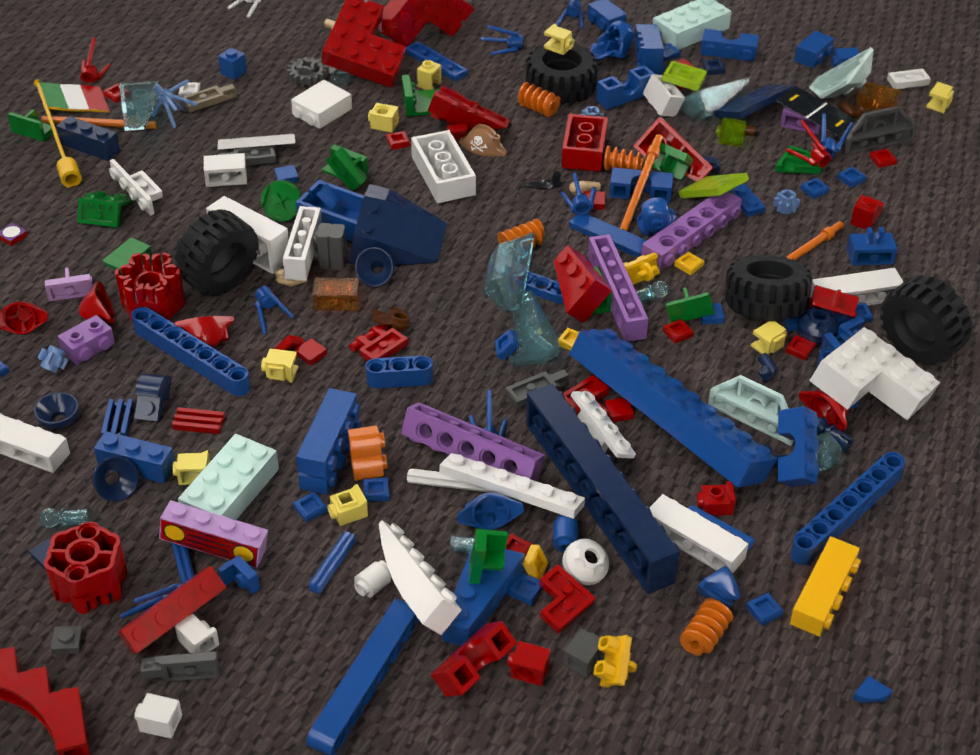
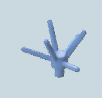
(167, 97)

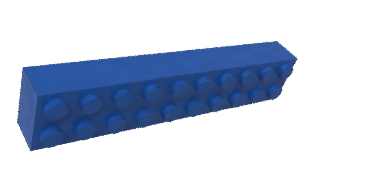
(674, 407)

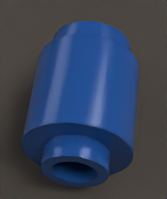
(564, 532)

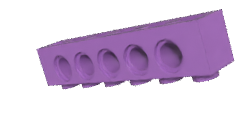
(692, 228)
(624, 302)
(484, 442)

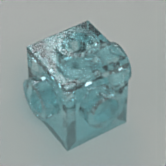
(828, 451)

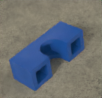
(716, 45)
(614, 93)
(625, 180)
(151, 459)
(801, 465)

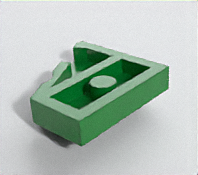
(793, 164)

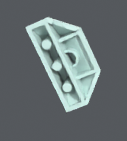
(844, 76)
(750, 404)

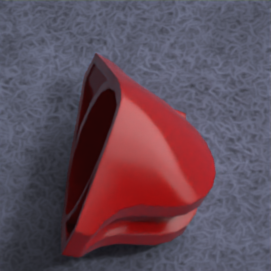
(97, 303)
(22, 317)
(208, 328)
(825, 407)

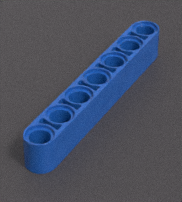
(191, 351)
(847, 508)
(361, 679)

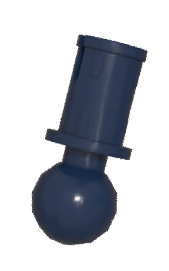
(842, 439)

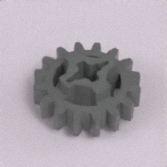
(307, 71)

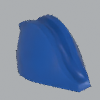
(490, 511)
(720, 586)

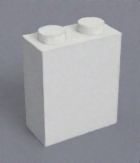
(321, 104)

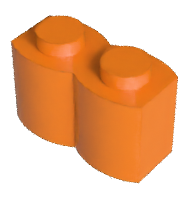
(366, 453)

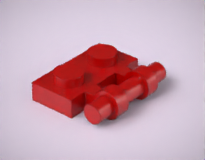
(379, 343)

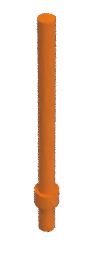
(99, 122)
(652, 154)
(825, 234)

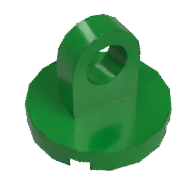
(280, 200)

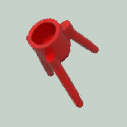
(89, 71)
(818, 154)

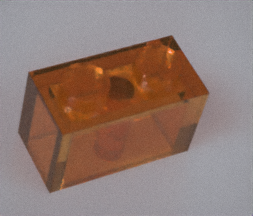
(877, 96)
(336, 294)

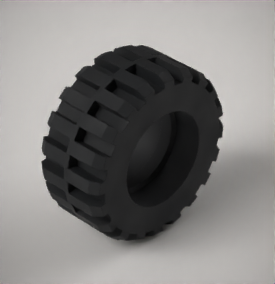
(566, 75)
(216, 252)
(768, 287)
(936, 303)

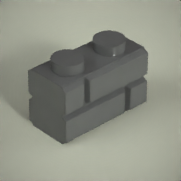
(330, 246)

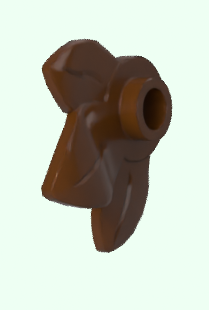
(396, 318)

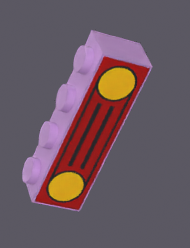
(212, 533)

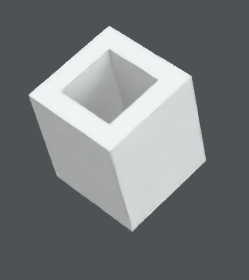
(158, 715)

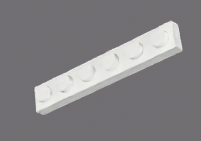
(512, 485)

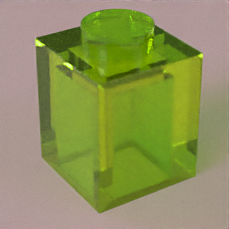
(731, 132)

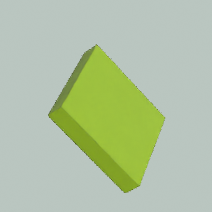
(684, 76)

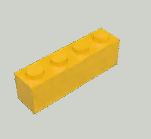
(825, 586)

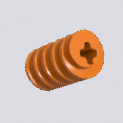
(538, 99)
(616, 160)
(533, 226)
(706, 627)

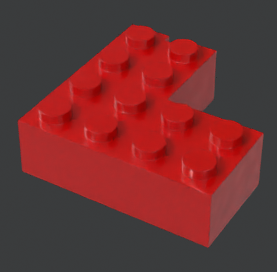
(406, 18)
(357, 50)

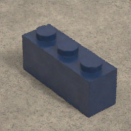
(88, 138)

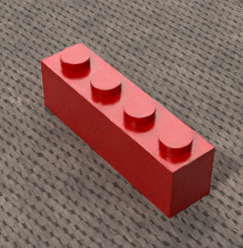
(171, 610)

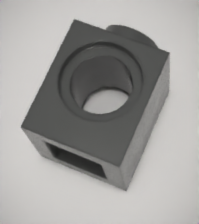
(582, 653)

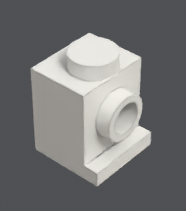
(196, 635)

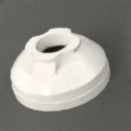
(579, 568)

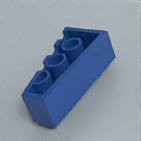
(649, 48)
(481, 599)

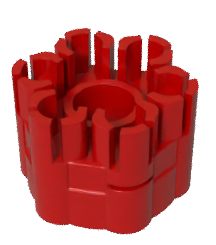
(151, 286)
(85, 565)

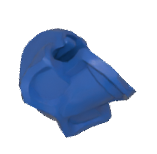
(614, 42)
(655, 216)

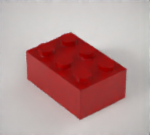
(584, 142)

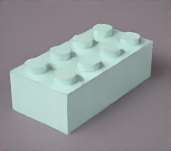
(687, 23)
(232, 478)

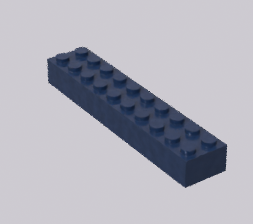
(607, 494)

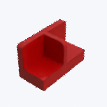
(834, 302)

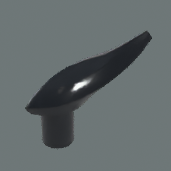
(546, 184)

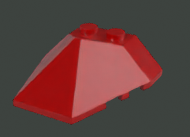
(458, 110)

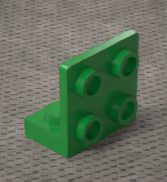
(415, 101)
(101, 208)

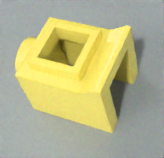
(560, 41)
(428, 74)
(942, 97)
(770, 336)
(280, 365)
(190, 466)
(348, 506)

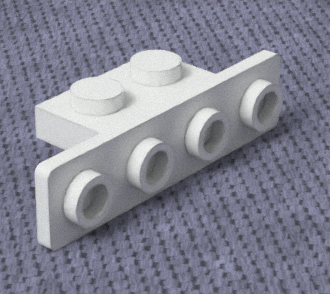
(137, 185)
(601, 426)

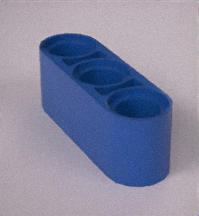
(399, 371)

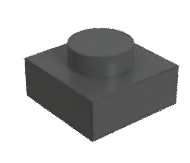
(66, 640)

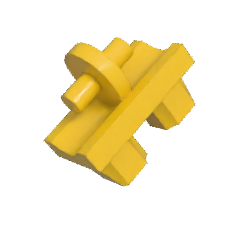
(642, 268)
(616, 663)

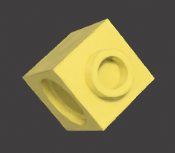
(383, 117)

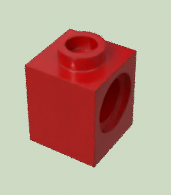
(529, 663)

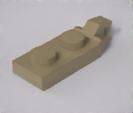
(210, 97)

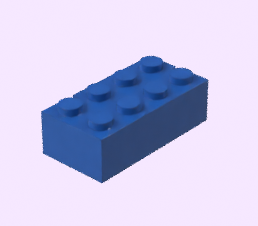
(343, 212)
(327, 442)

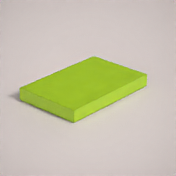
(713, 185)

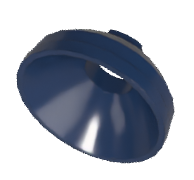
(364, 266)
(814, 329)
(56, 404)
(126, 481)

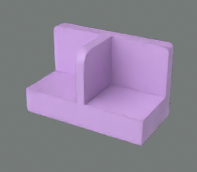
(68, 286)

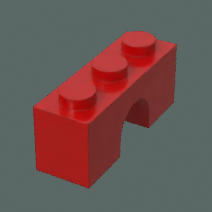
(461, 668)

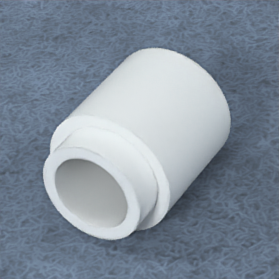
(372, 579)

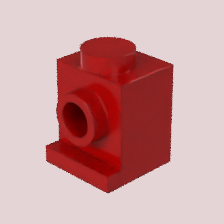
(716, 499)

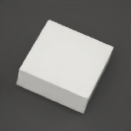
(189, 88)

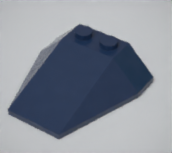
(397, 227)

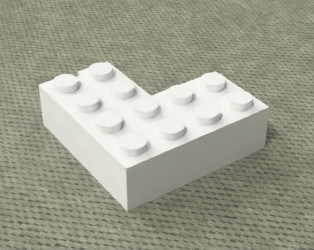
(875, 367)

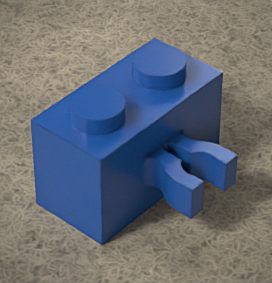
(871, 248)

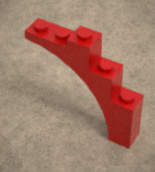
(57, 711)

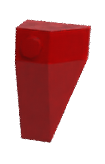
(700, 166)

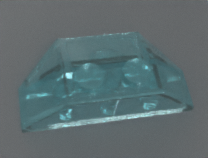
(508, 272)

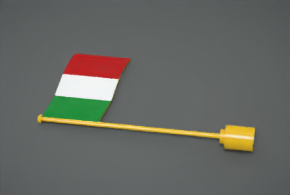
(70, 98)

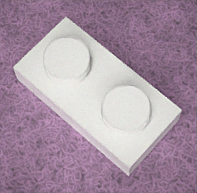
(908, 78)

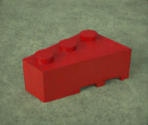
(580, 284)

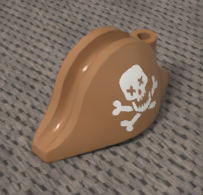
(483, 141)

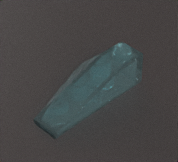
(707, 100)
(137, 104)
(534, 334)

